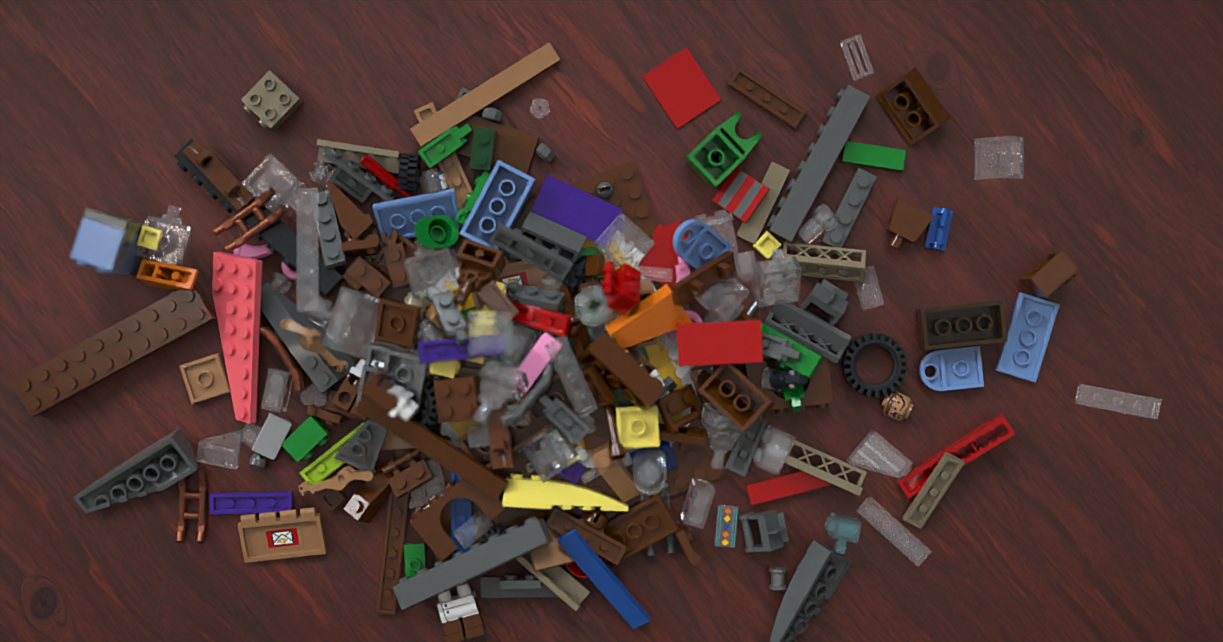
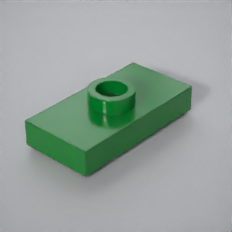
(414, 558)

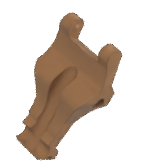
(311, 341)
(339, 481)

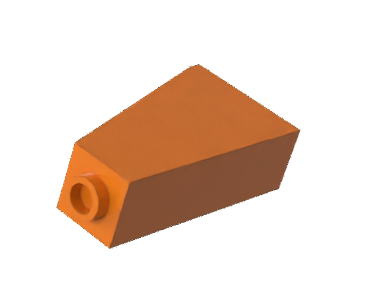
(648, 319)

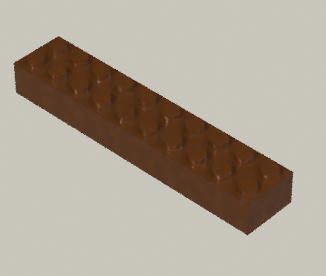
(114, 350)

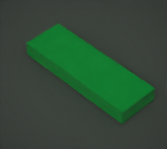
(873, 156)

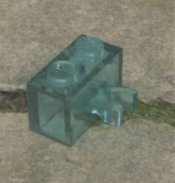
(844, 529)

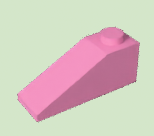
(537, 359)

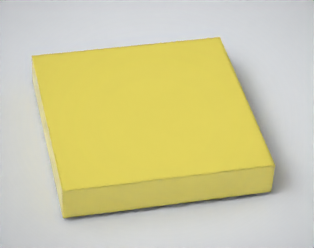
(638, 427)

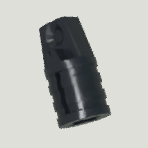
(576, 274)
(787, 379)

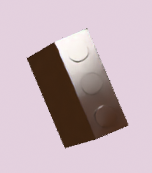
(913, 106)
(736, 396)

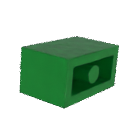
(306, 438)

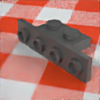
(353, 179)
(514, 586)

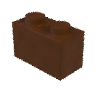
(369, 277)

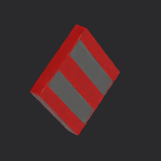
(740, 195)

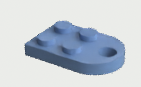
(701, 244)
(953, 368)

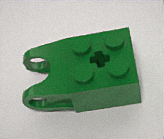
(726, 146)

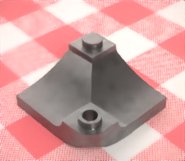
(402, 368)

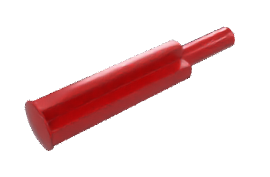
(383, 174)

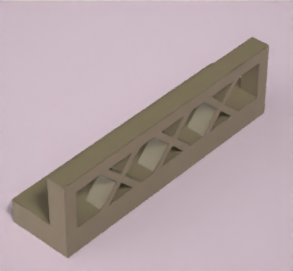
(386, 158)
(824, 266)
(825, 475)
(560, 582)

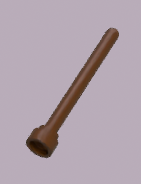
(616, 449)

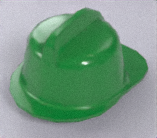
(436, 232)

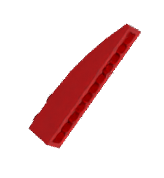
(966, 448)

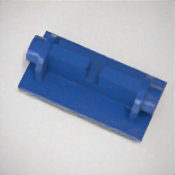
(939, 229)

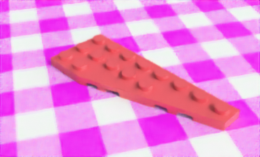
(237, 307)

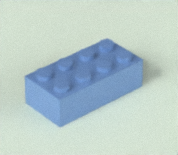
(498, 202)

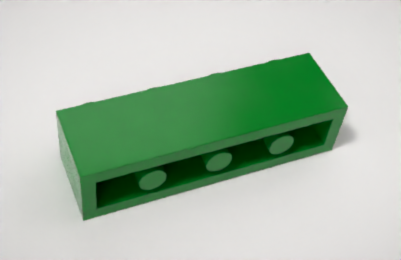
(809, 360)

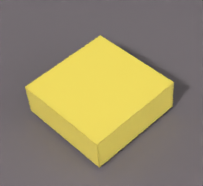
(150, 238)
(766, 245)

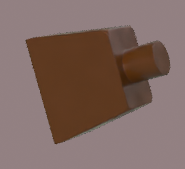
(906, 223)

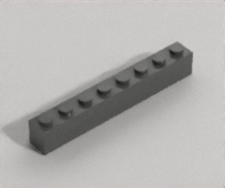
(818, 164)
(473, 563)

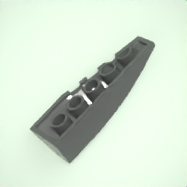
(280, 307)
(143, 473)
(810, 586)

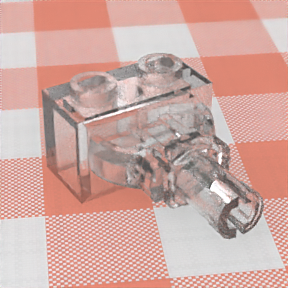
(498, 386)
(721, 433)

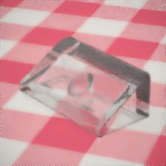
(869, 290)

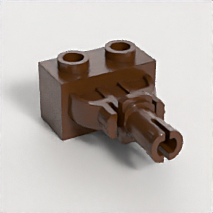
(476, 268)

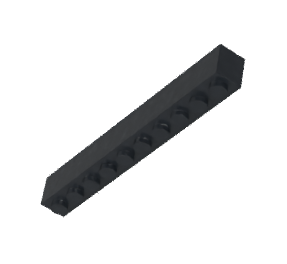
(277, 235)

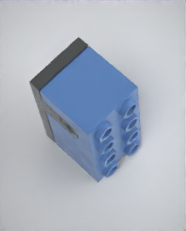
(108, 243)

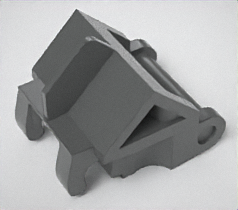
(827, 298)
(771, 529)

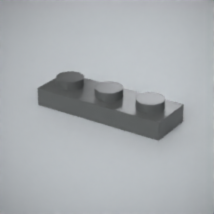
(744, 449)

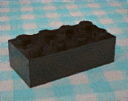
(961, 325)

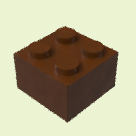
(1049, 274)
(457, 398)

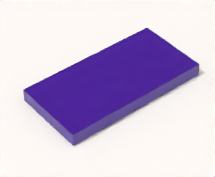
(574, 208)

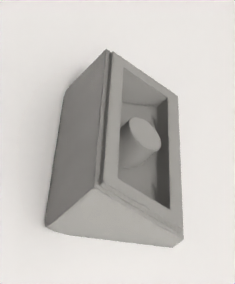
(272, 436)

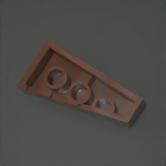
(622, 371)

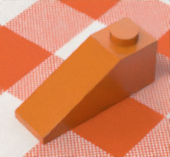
(166, 275)

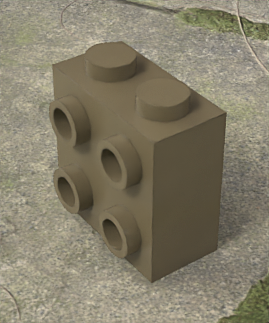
(271, 101)

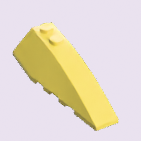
(536, 494)

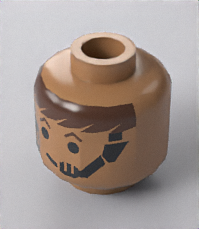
(897, 406)

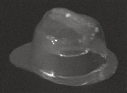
(649, 470)

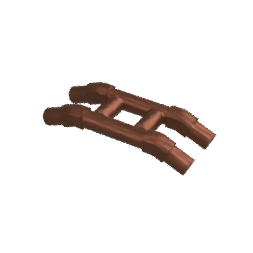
(238, 218)
(296, 371)
(201, 515)

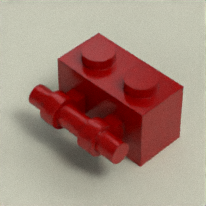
(621, 287)

